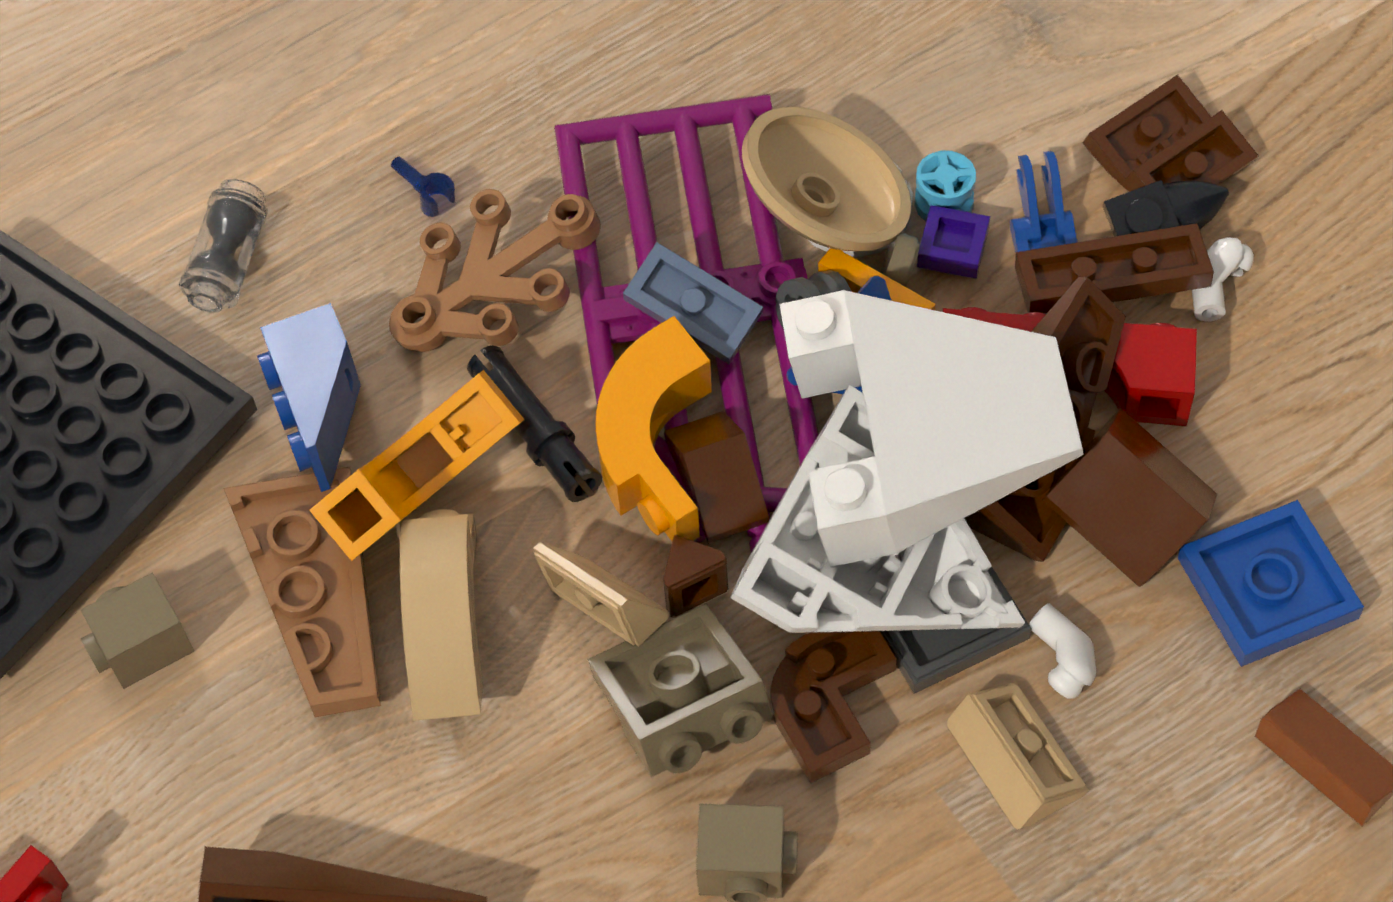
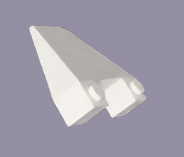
(951, 413)

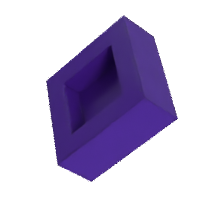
(953, 241)

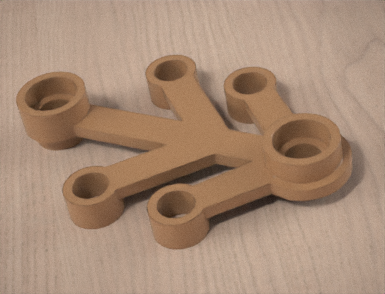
(486, 276)

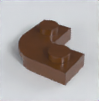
(810, 694)

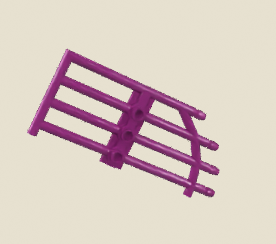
(613, 320)

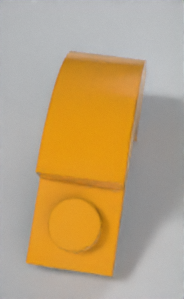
(640, 395)
(416, 465)

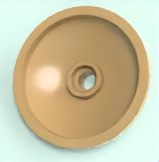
(825, 179)

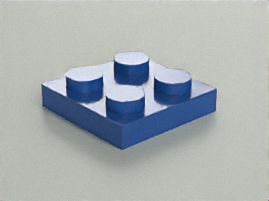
(1270, 583)

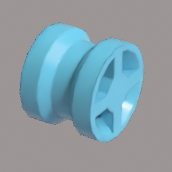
(948, 172)

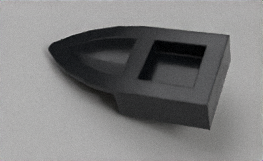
(1164, 206)

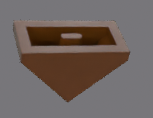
(718, 475)

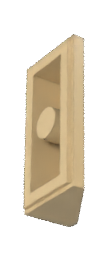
(600, 594)
(1015, 754)

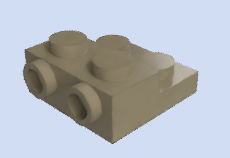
(682, 691)

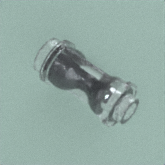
(233, 221)

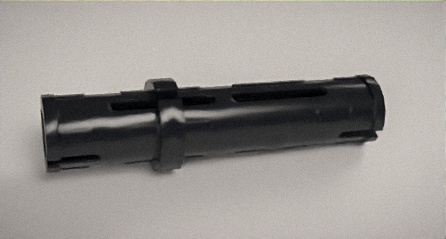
(548, 441)

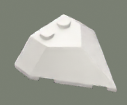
(924, 587)

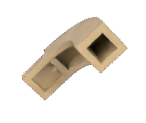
(440, 615)

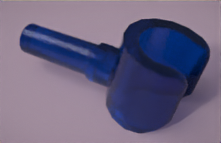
(426, 185)

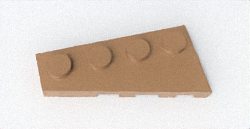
(311, 590)

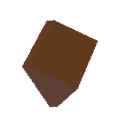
(693, 575)

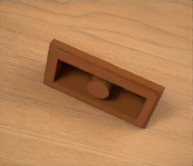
(1328, 755)

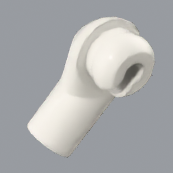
(1227, 259)
(1072, 649)

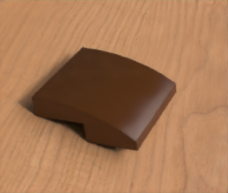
(1169, 140)

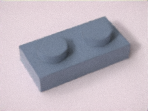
(705, 306)

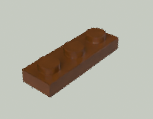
(1118, 265)

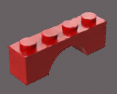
(1150, 370)

